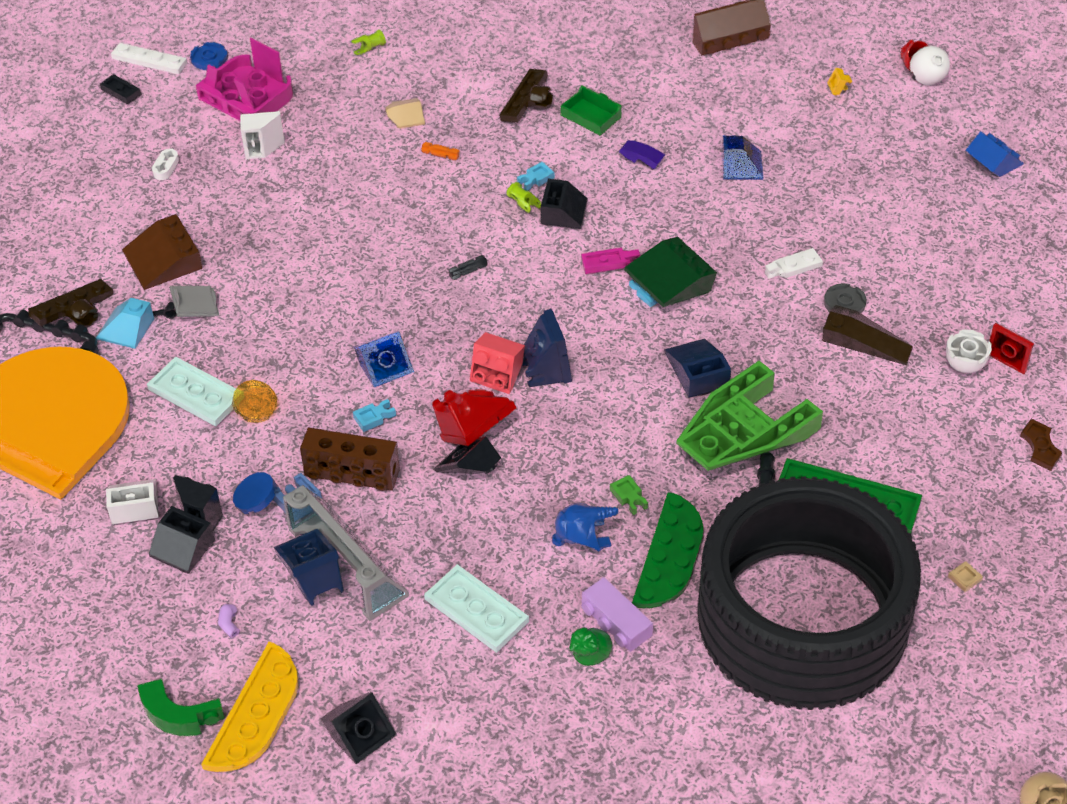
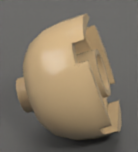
(1044, 789)

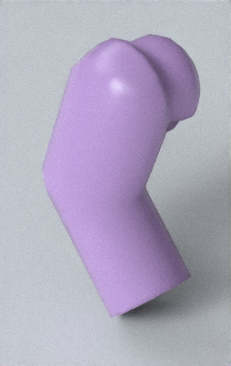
(225, 622)

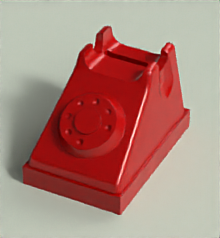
(469, 414)

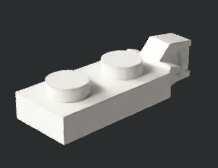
(794, 264)

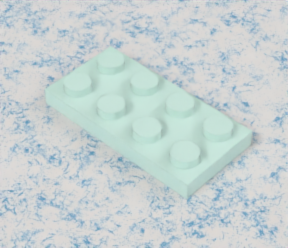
(193, 391)
(476, 608)

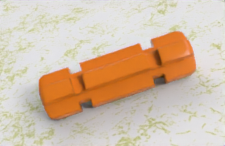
(441, 151)

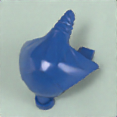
(577, 525)

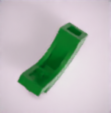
(173, 717)

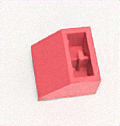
(496, 362)

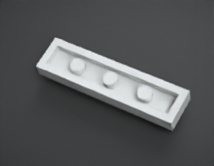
(149, 58)

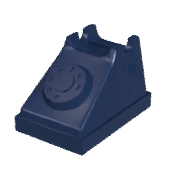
(546, 353)
(311, 563)

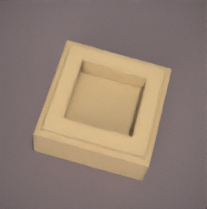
(965, 576)

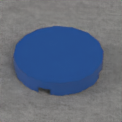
(214, 55)
(254, 493)

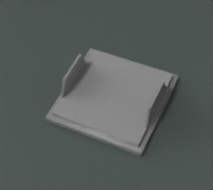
(194, 301)

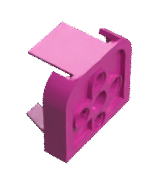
(258, 86)

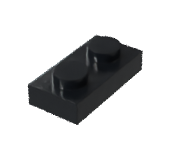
(120, 89)

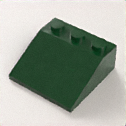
(672, 272)

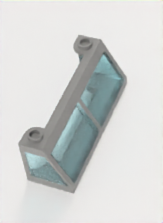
(379, 586)

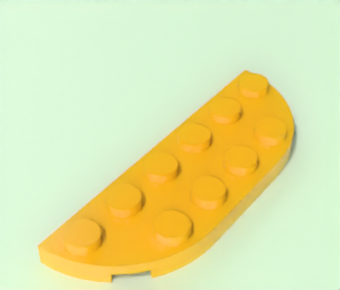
(255, 713)

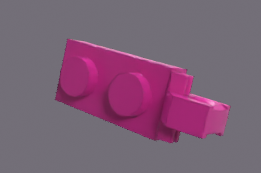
(608, 259)

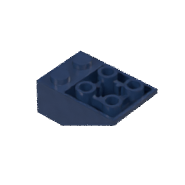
(699, 366)

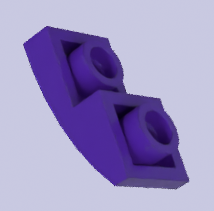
(636, 150)

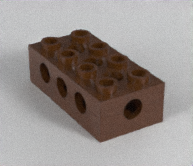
(353, 453)

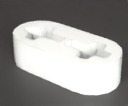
(162, 163)

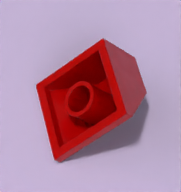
(1010, 348)

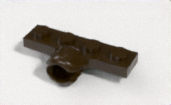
(528, 94)
(73, 304)

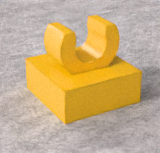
(838, 81)

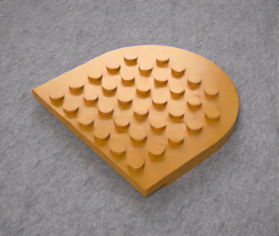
(59, 415)

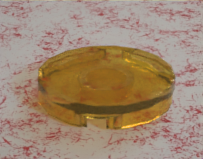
(254, 401)

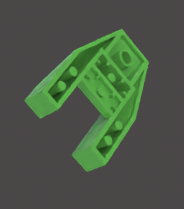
(734, 429)

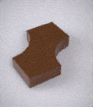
(1043, 450)

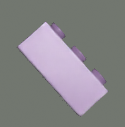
(616, 614)

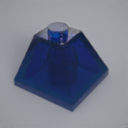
(741, 159)
(384, 358)

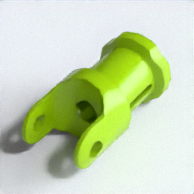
(369, 41)
(523, 197)

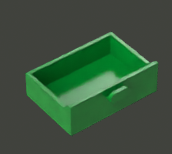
(591, 110)

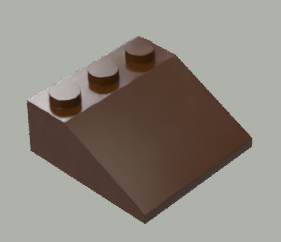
(162, 253)

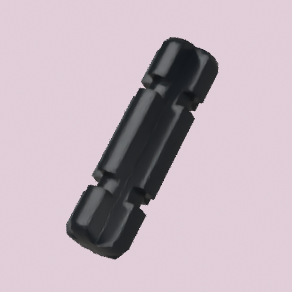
(467, 267)

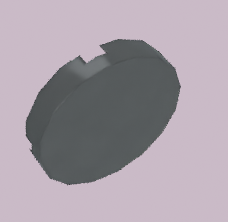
(845, 296)

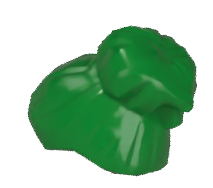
(590, 645)

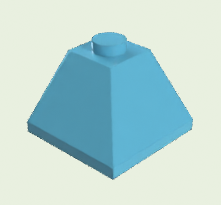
(127, 323)

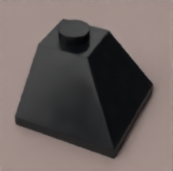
(471, 459)
(359, 726)

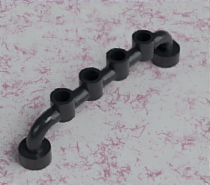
(59, 329)

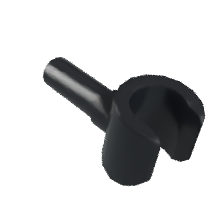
(168, 312)

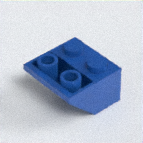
(994, 154)

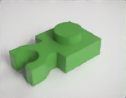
(628, 492)

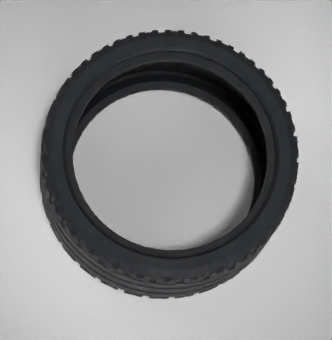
(823, 522)

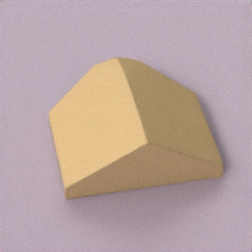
(406, 113)

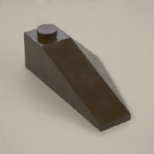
(857, 332)

